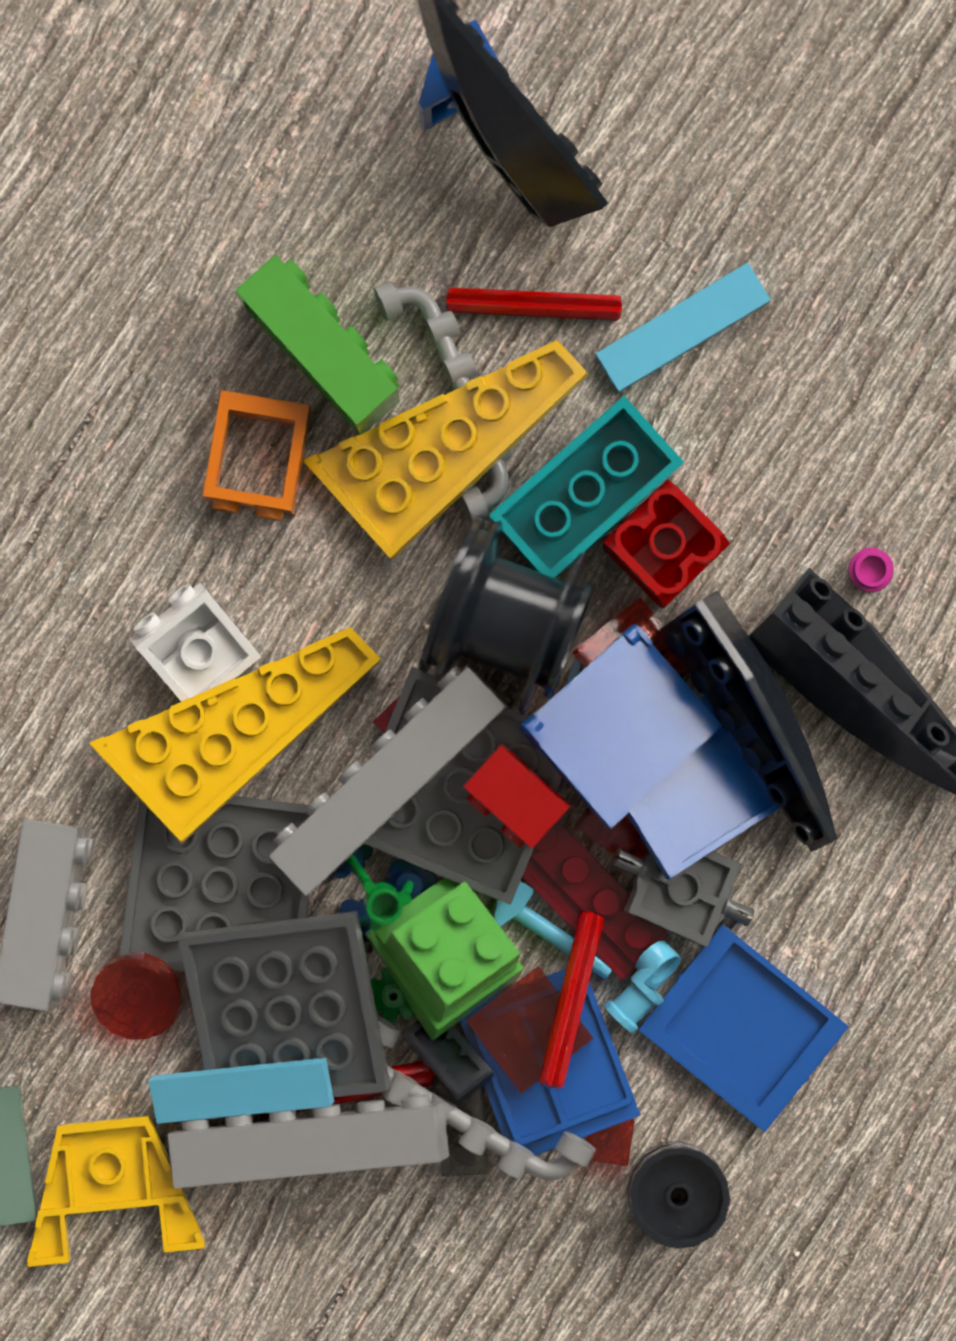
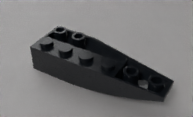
(506, 125)
(856, 678)
(754, 711)

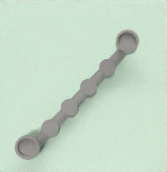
(458, 369)
(479, 1135)

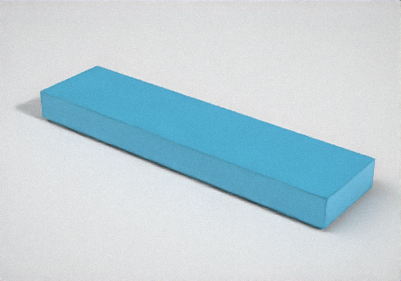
(682, 327)
(241, 1090)

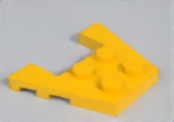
(104, 1169)

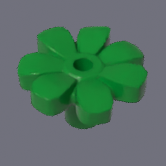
(382, 999)

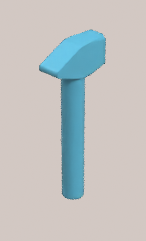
(540, 925)

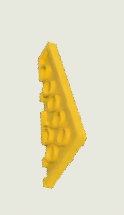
(429, 456)
(218, 741)

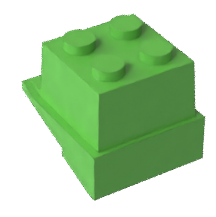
(446, 955)

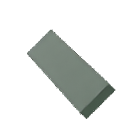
(16, 1175)

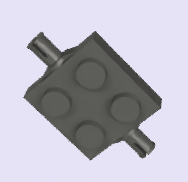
(688, 902)

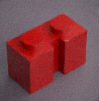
(515, 797)

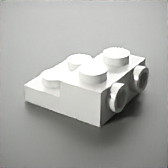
(193, 643)

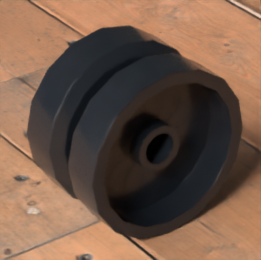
(671, 1167)

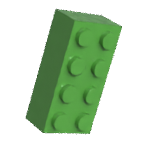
(318, 345)

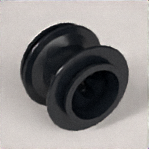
(506, 615)

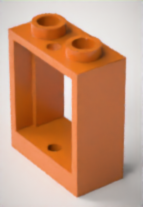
(266, 410)

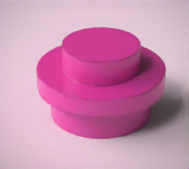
(870, 570)

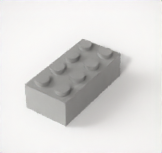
(42, 914)

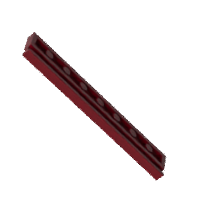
(578, 883)

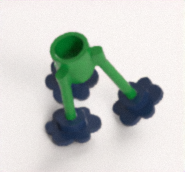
(383, 901)

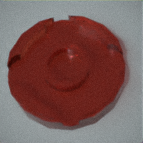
(136, 996)

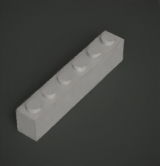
(388, 780)
(309, 1144)

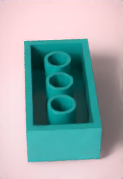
(586, 489)

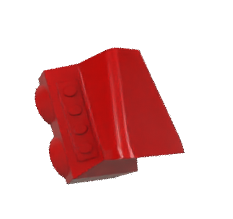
(665, 544)

